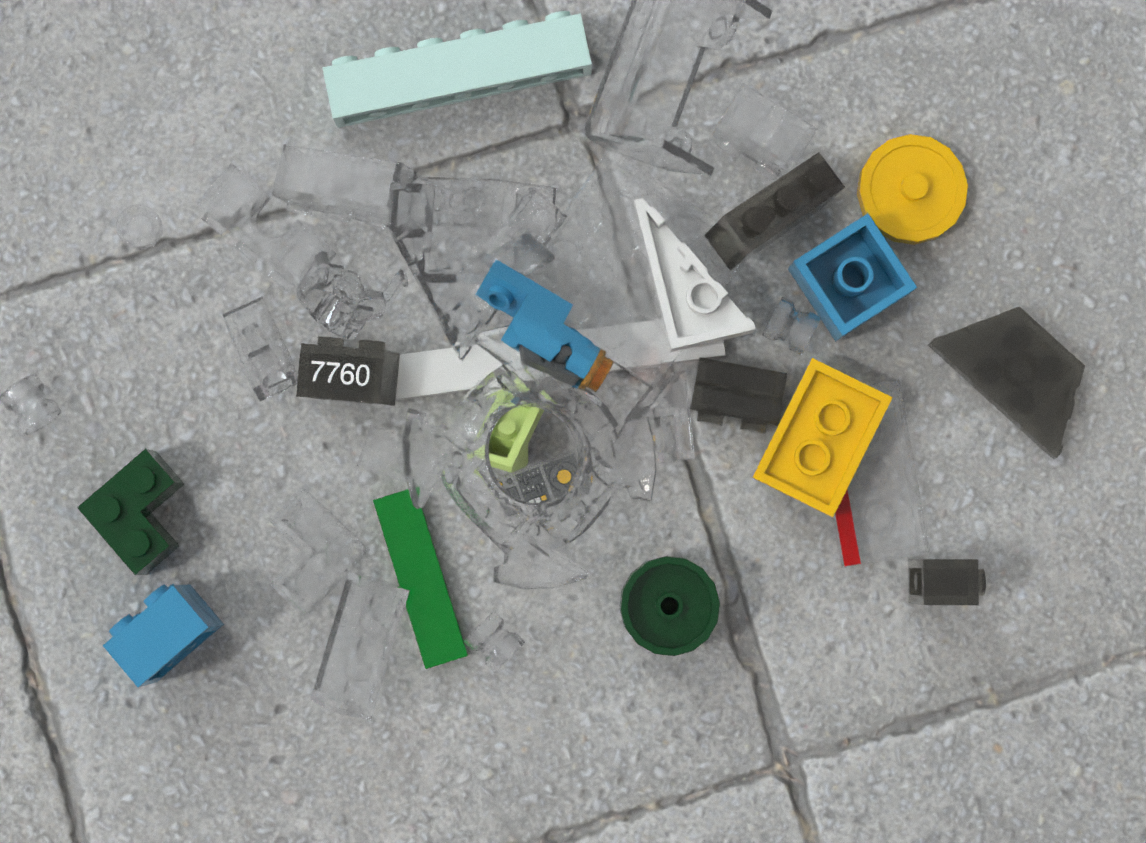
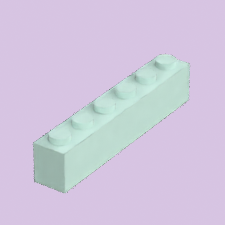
(457, 69)

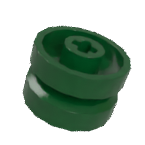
(696, 602)

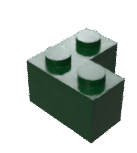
(124, 510)

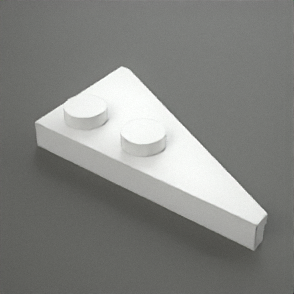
(689, 300)

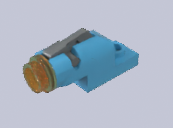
(539, 329)

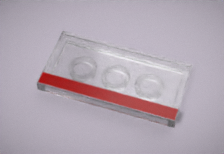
(883, 505)

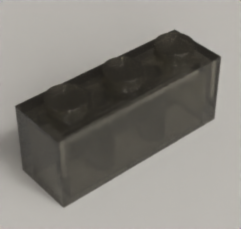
(774, 211)

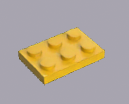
(822, 437)

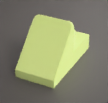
(511, 437)

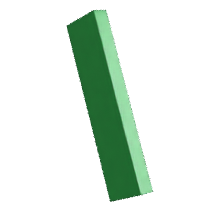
(421, 574)

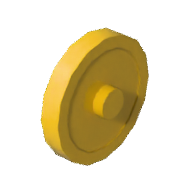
(912, 189)

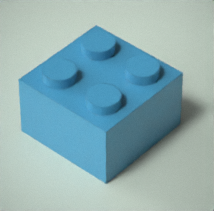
(851, 277)
(161, 634)

